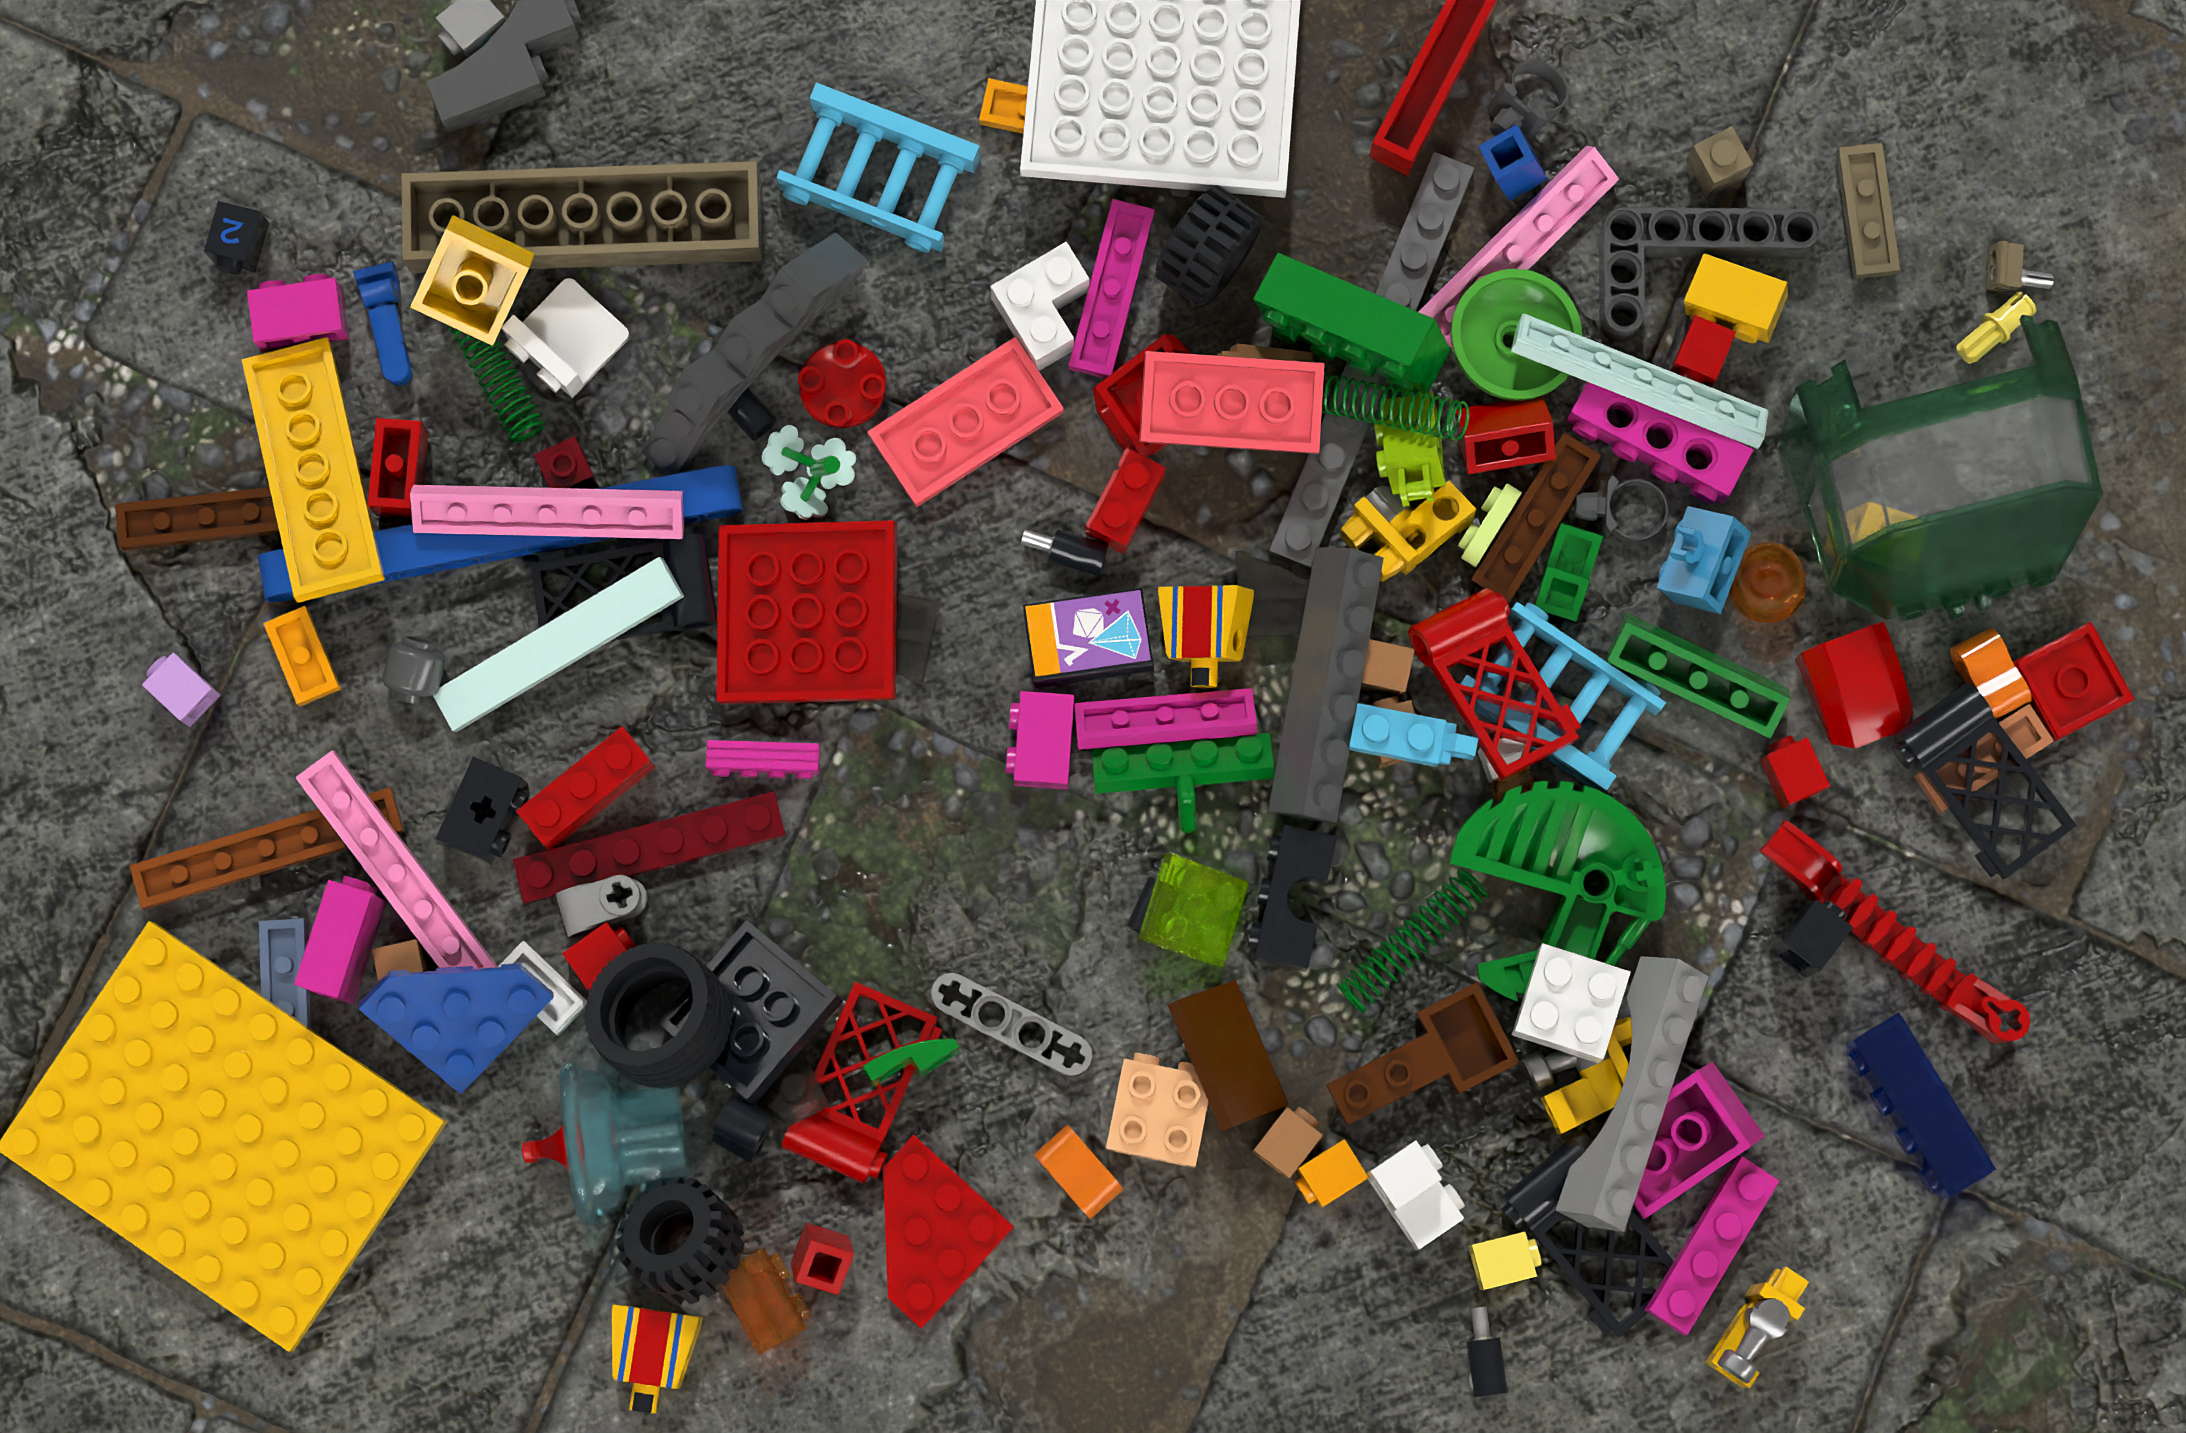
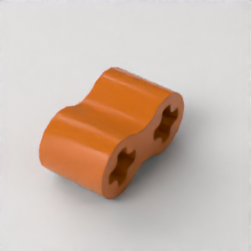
(1988, 667)
(1078, 1171)

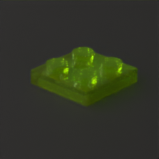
(1193, 910)

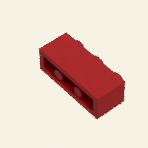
(585, 789)

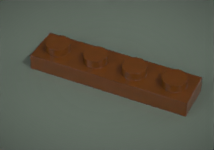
(1536, 518)
(195, 519)

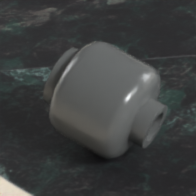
(413, 669)

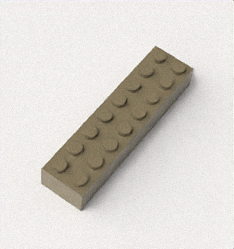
(594, 213)

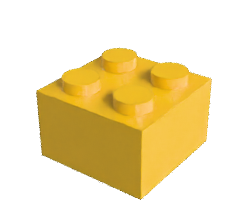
(472, 280)

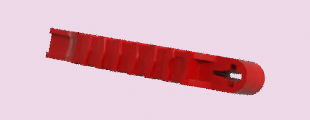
(1962, 995)

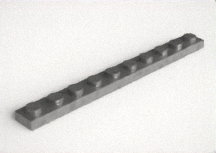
(1341, 437)

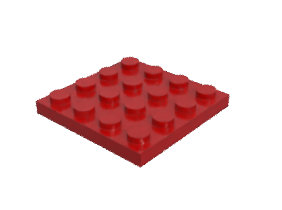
(807, 612)

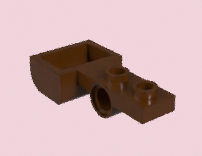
(1458, 1042)

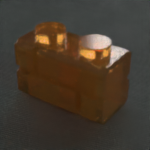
(765, 1302)

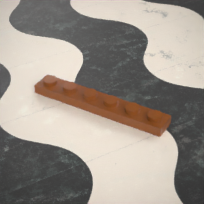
(246, 855)

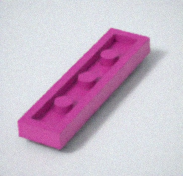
(1111, 289)
(1165, 718)
(1712, 1245)

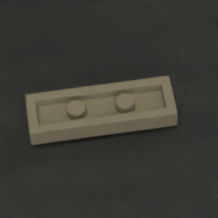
(1867, 211)

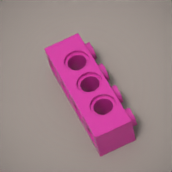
(1723, 455)

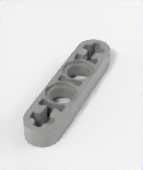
(1014, 1019)

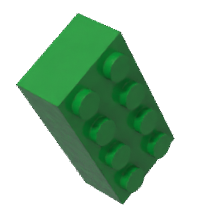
(1351, 325)

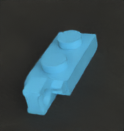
(1408, 737)

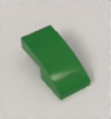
(1568, 571)
(924, 1057)

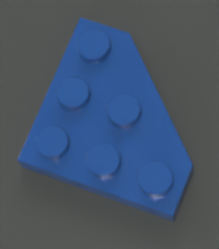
(456, 1015)

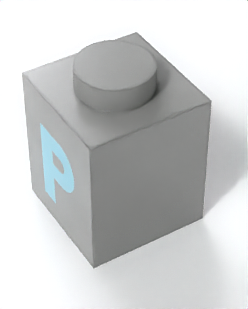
(468, 25)

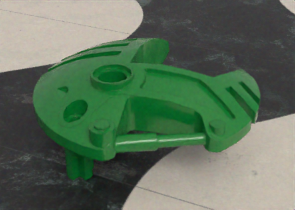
(1551, 844)

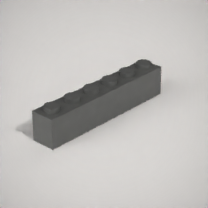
(1326, 684)

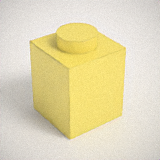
(1504, 1260)

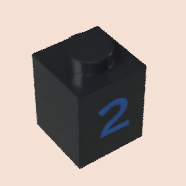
(236, 238)

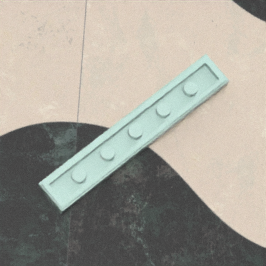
(1640, 381)
(558, 644)

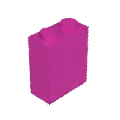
(341, 940)

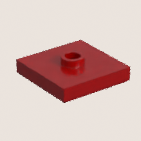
(2073, 681)

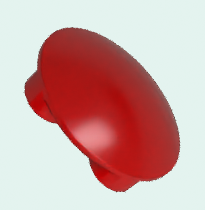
(842, 384)

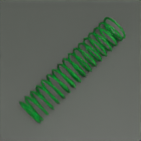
(492, 382)
(1450, 432)
(1347, 992)

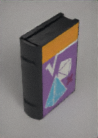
(1088, 638)

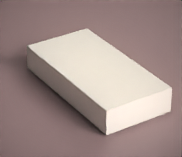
(566, 1002)

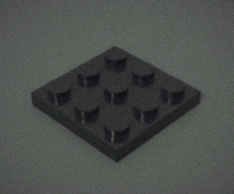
(772, 1006)

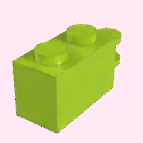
(1409, 458)

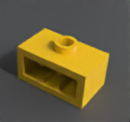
(1736, 298)

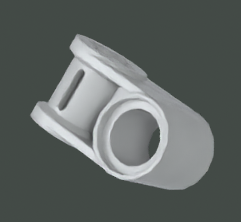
(593, 904)

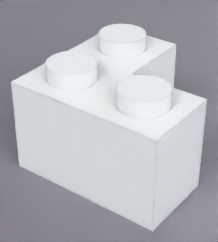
(1031, 301)
(1414, 1195)

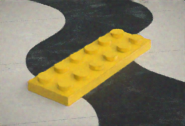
(313, 470)

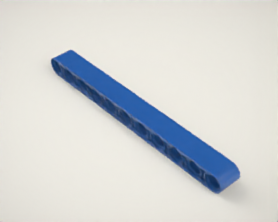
(706, 496)

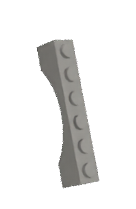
(1609, 1173)

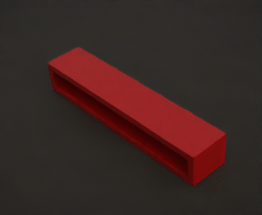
(1430, 82)

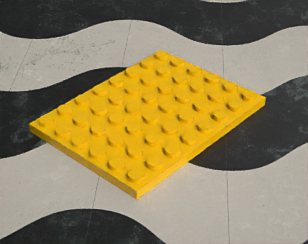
(221, 1136)

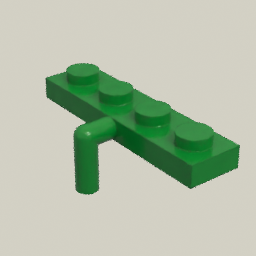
(1183, 766)

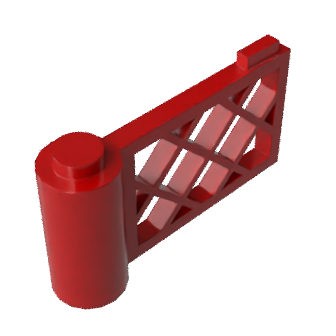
(1472, 628)
(845, 1141)

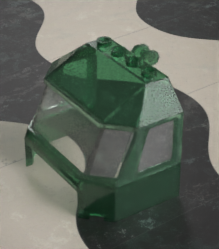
(1946, 486)

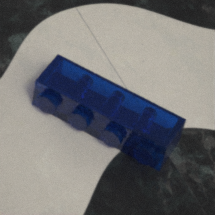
(1919, 1106)

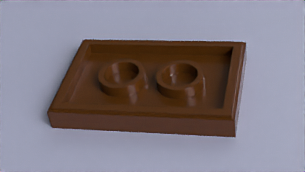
(1228, 1055)

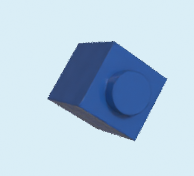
(1513, 162)

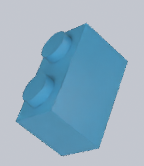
(1703, 559)

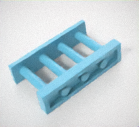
(873, 125)
(1590, 768)

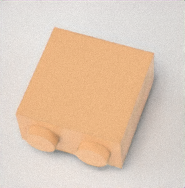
(1158, 1111)

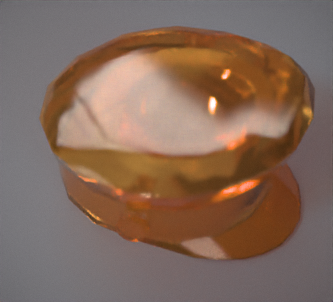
(1768, 583)

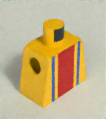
(1205, 627)
(651, 1351)

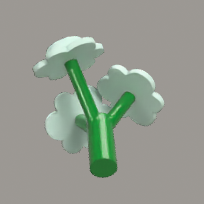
(830, 465)

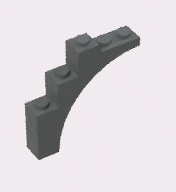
(502, 70)
(747, 346)

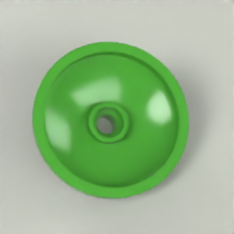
(1492, 311)

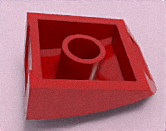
(1121, 394)
(1857, 686)

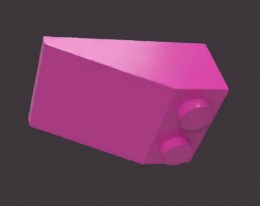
(1696, 1136)

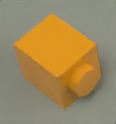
(1330, 1175)

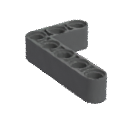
(1687, 244)

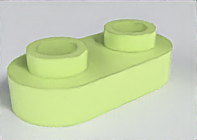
(1478, 539)

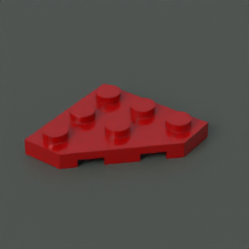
(933, 1231)

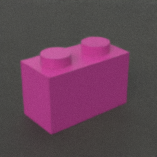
(297, 312)
(1043, 740)

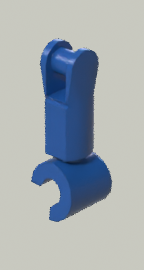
(378, 289)

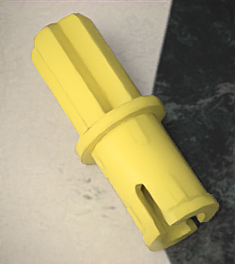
(1995, 327)

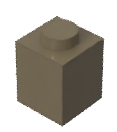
(1719, 161)

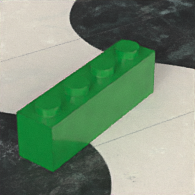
(1698, 675)

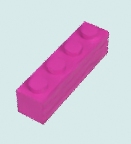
(763, 757)

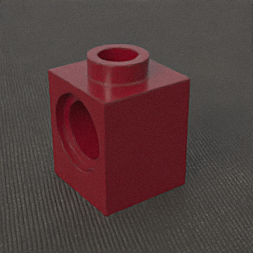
(566, 466)

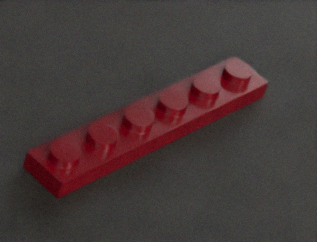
(650, 846)

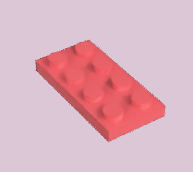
(1231, 402)
(965, 422)

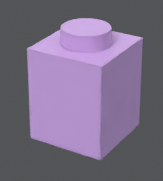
(180, 688)

